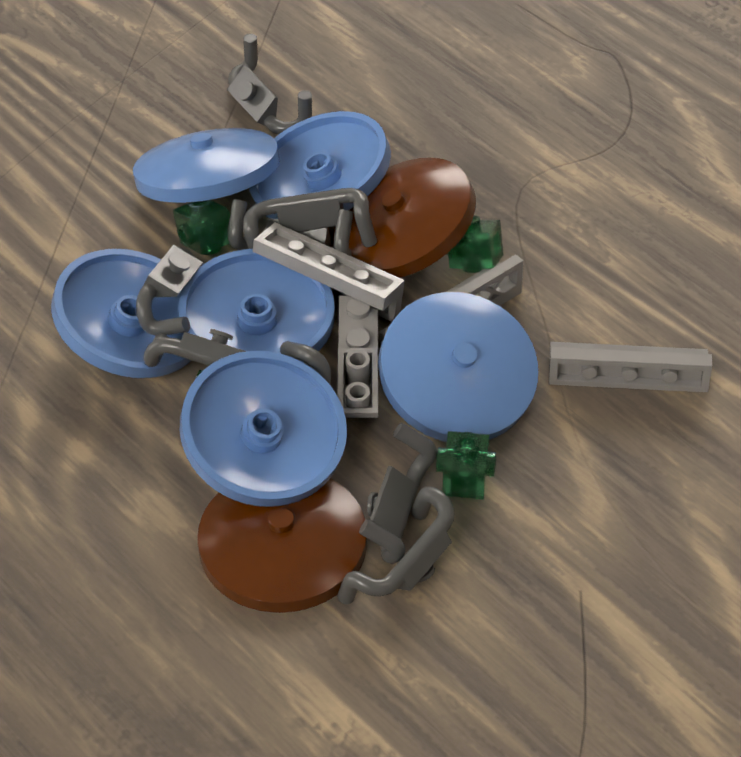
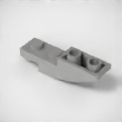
(358, 358)

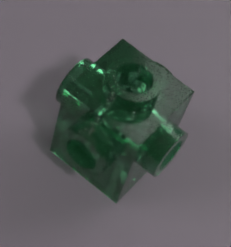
(202, 226)
(479, 247)
(465, 464)

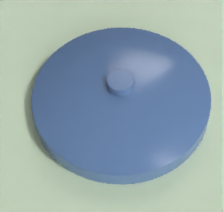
(327, 155)
(206, 165)
(257, 303)
(98, 314)
(458, 366)
(263, 428)

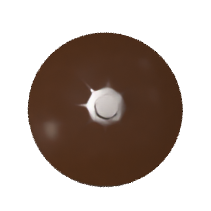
(416, 215)
(285, 553)

